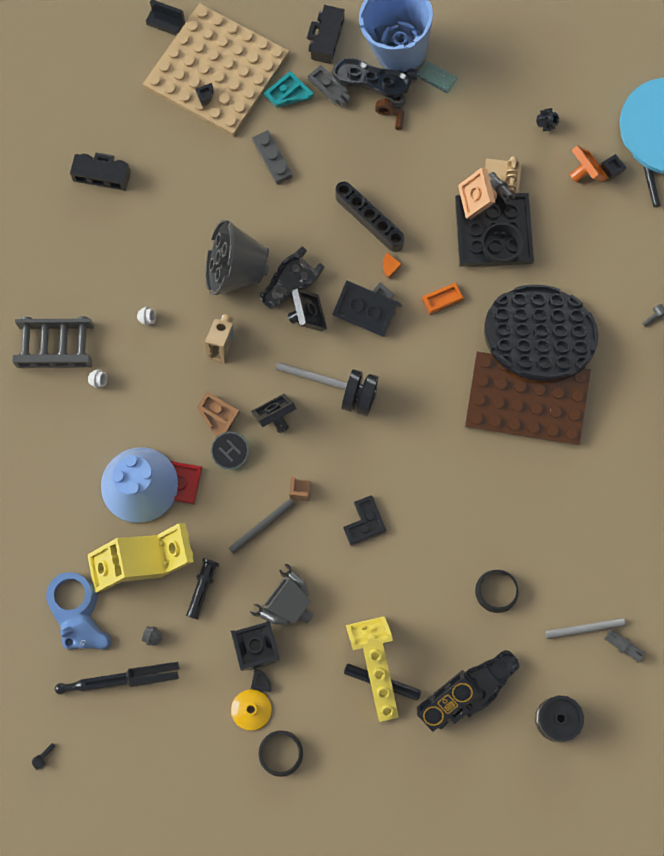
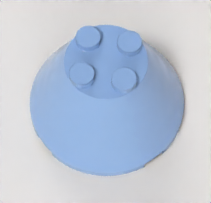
(139, 485)

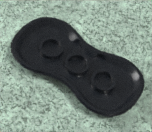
(360, 74)

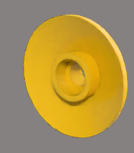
(259, 717)

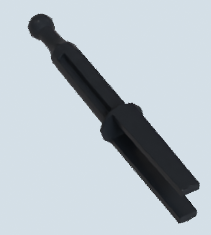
(131, 678)

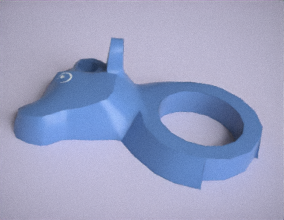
(76, 625)

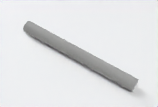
(310, 375)
(585, 628)

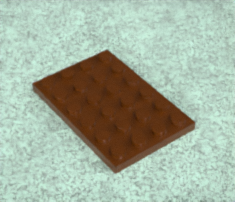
(524, 406)

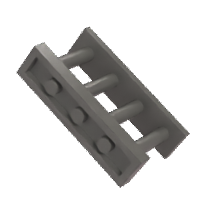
(62, 359)

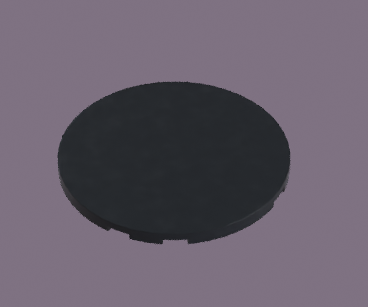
(540, 333)

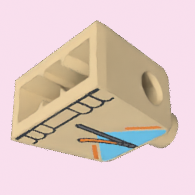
(219, 339)

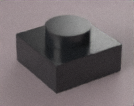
(613, 166)

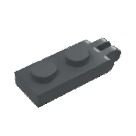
(329, 86)

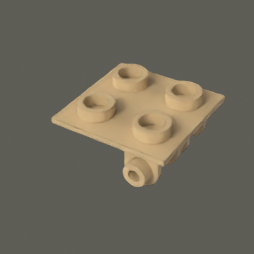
(507, 171)

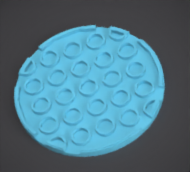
(643, 124)

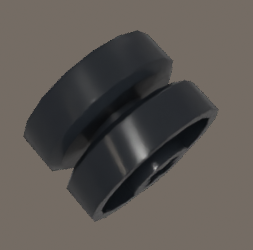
(360, 392)
(547, 718)

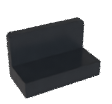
(165, 17)

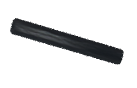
(398, 687)

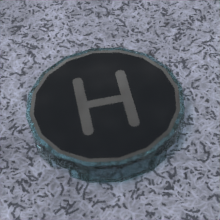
(229, 450)

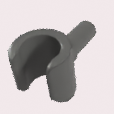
(659, 312)

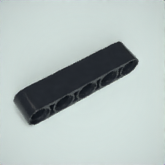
(372, 224)

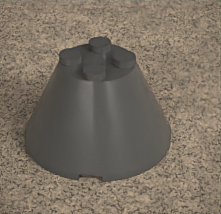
(234, 260)

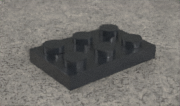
(365, 308)

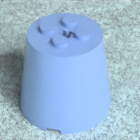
(397, 31)

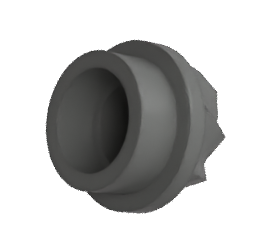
(152, 636)

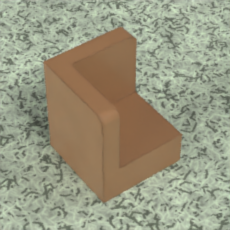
(299, 489)

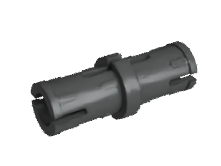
(501, 188)
(624, 645)

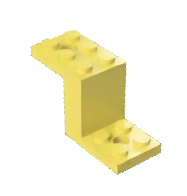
(140, 557)

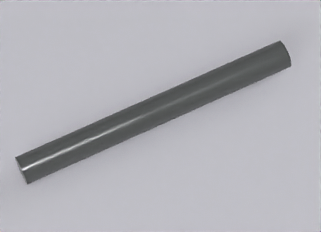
(261, 526)

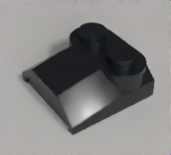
(255, 646)

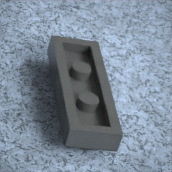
(272, 157)

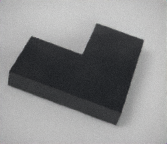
(369, 523)

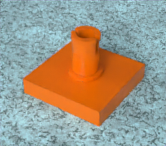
(589, 165)

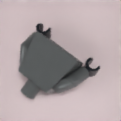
(287, 601)

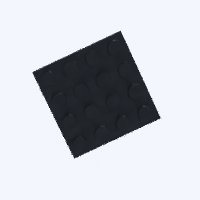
(498, 244)

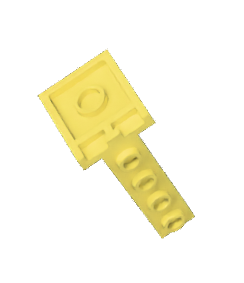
(371, 636)

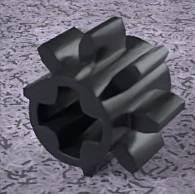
(547, 119)

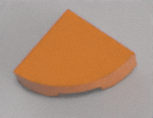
(390, 265)

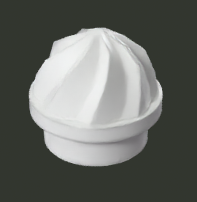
(146, 316)
(97, 378)

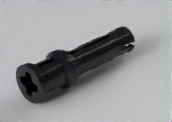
(204, 579)

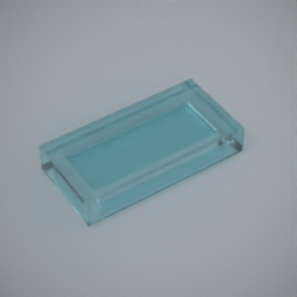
(436, 77)

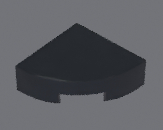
(205, 94)
(260, 681)

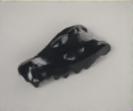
(291, 274)
(491, 677)

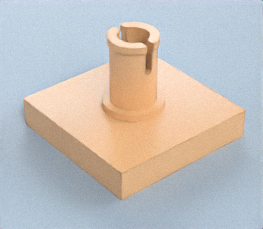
(477, 193)

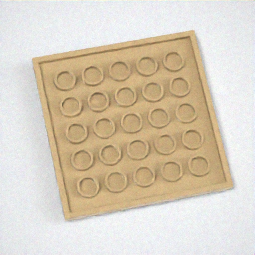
(217, 53)

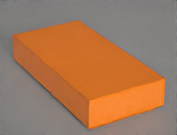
(442, 298)

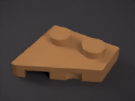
(217, 413)

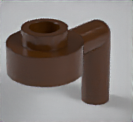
(386, 107)

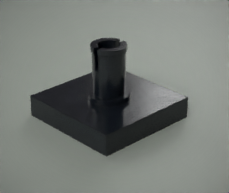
(307, 311)
(274, 411)

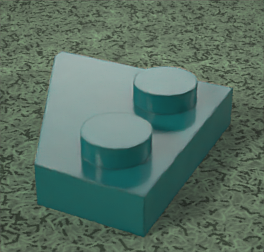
(288, 91)

